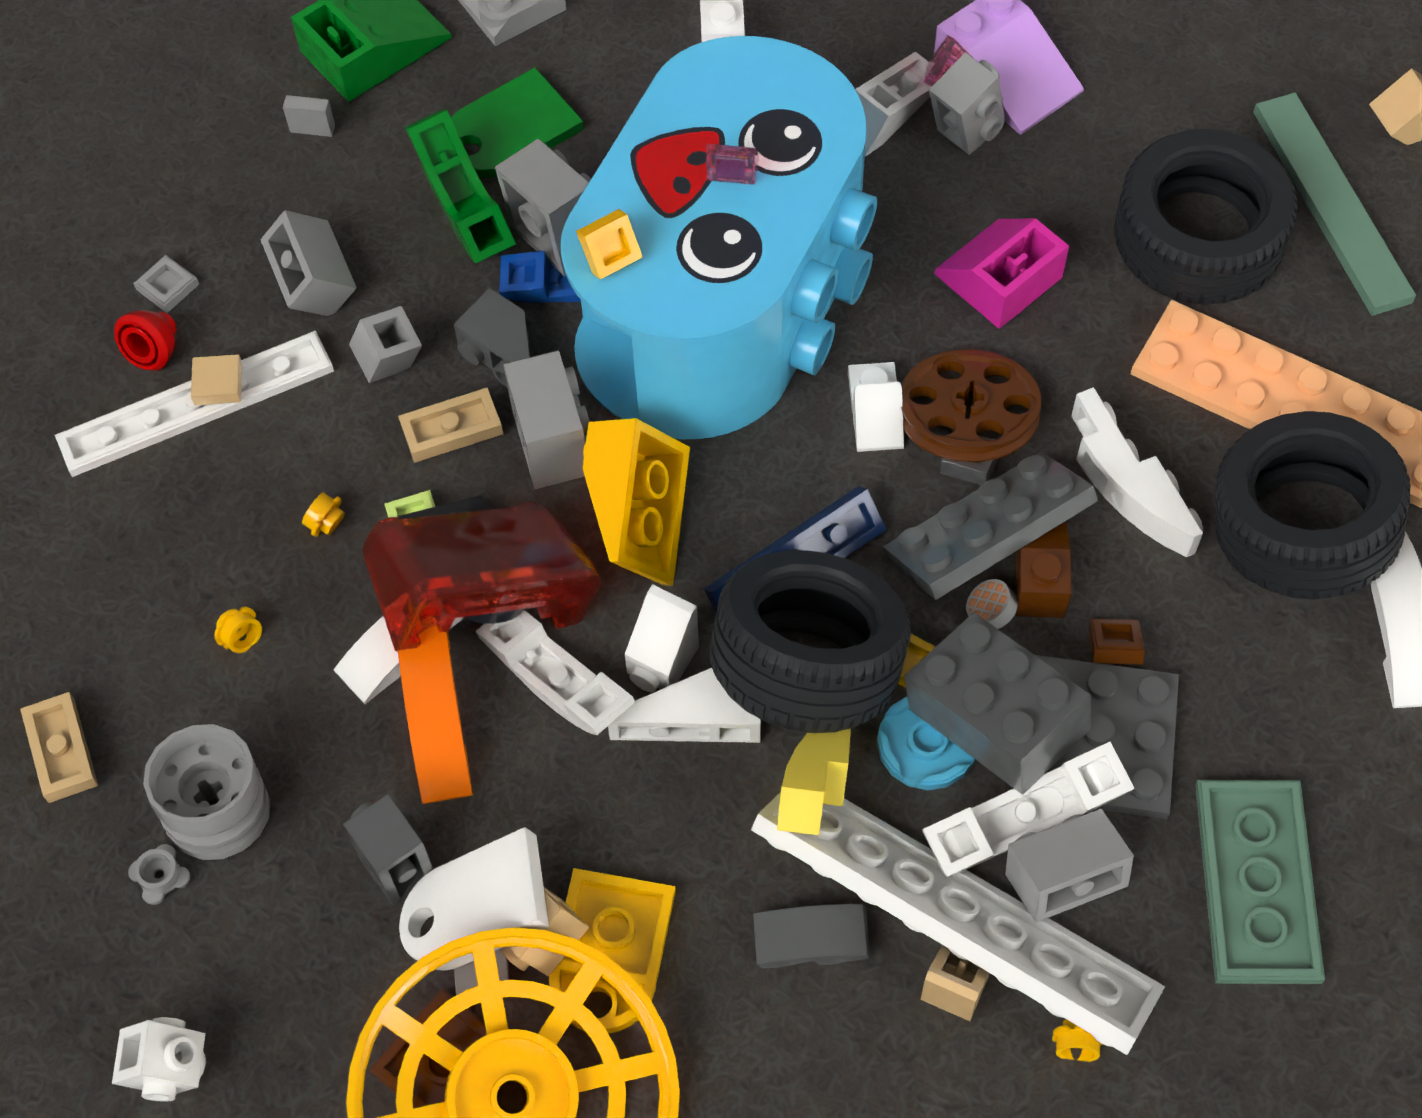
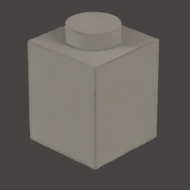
(385, 344)

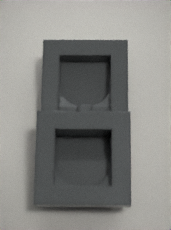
(811, 934)

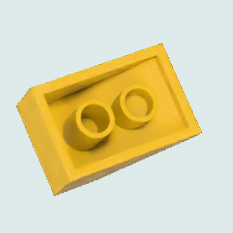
(637, 494)

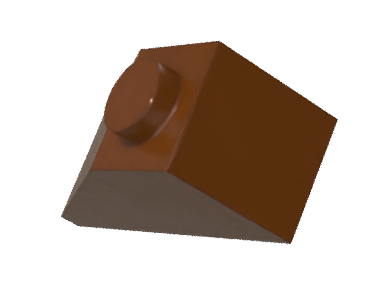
(1044, 575)

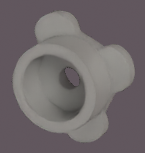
(148, 864)

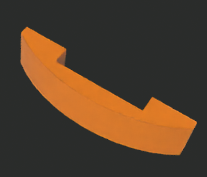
(434, 719)

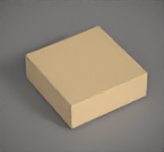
(216, 379)

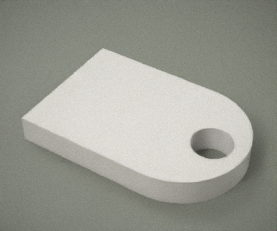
(477, 893)

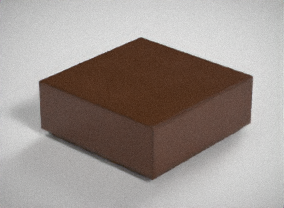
(1116, 641)

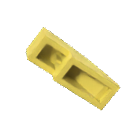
(813, 778)

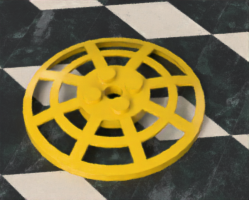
(516, 1053)

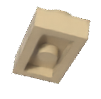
(450, 425)
(58, 747)

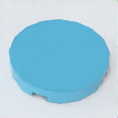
(918, 754)

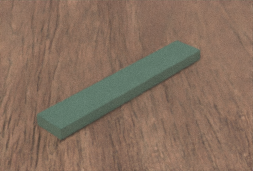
(1334, 204)

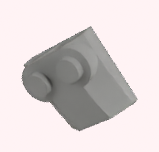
(508, 18)

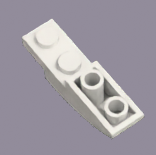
(1136, 489)

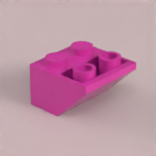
(1006, 267)

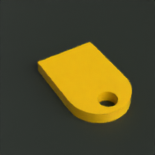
(627, 924)

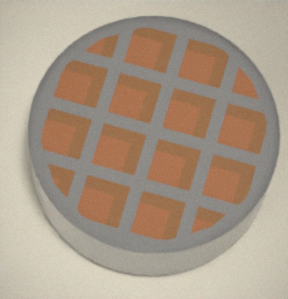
(993, 602)

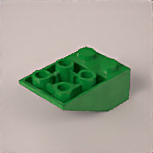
(365, 40)

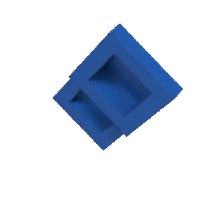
(533, 279)

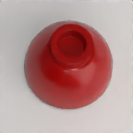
(146, 336)

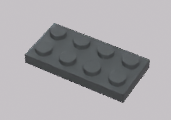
(989, 524)

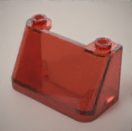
(477, 565)

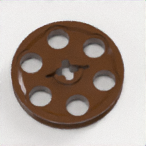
(988, 410)

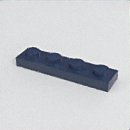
(834, 530)

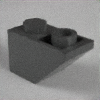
(493, 333)

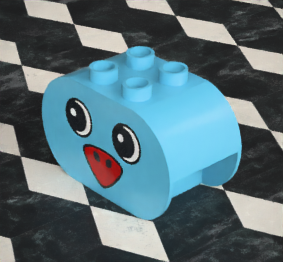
(728, 271)

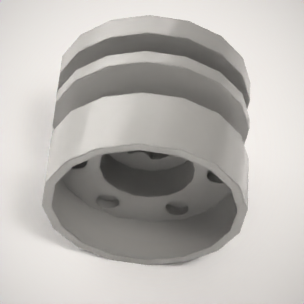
(200, 767)

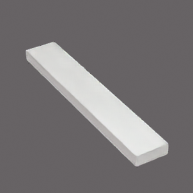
(174, 411)

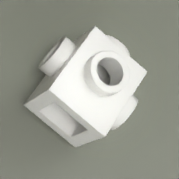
(159, 1058)

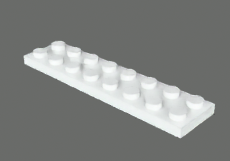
(973, 921)

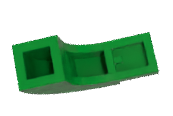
(458, 188)

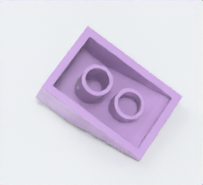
(1012, 40)

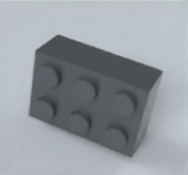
(998, 702)

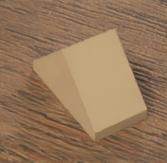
(954, 984)

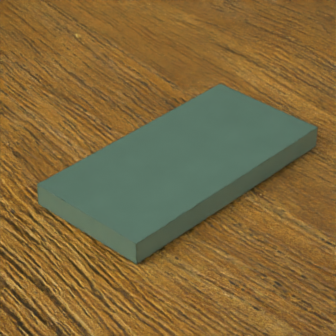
(1259, 882)

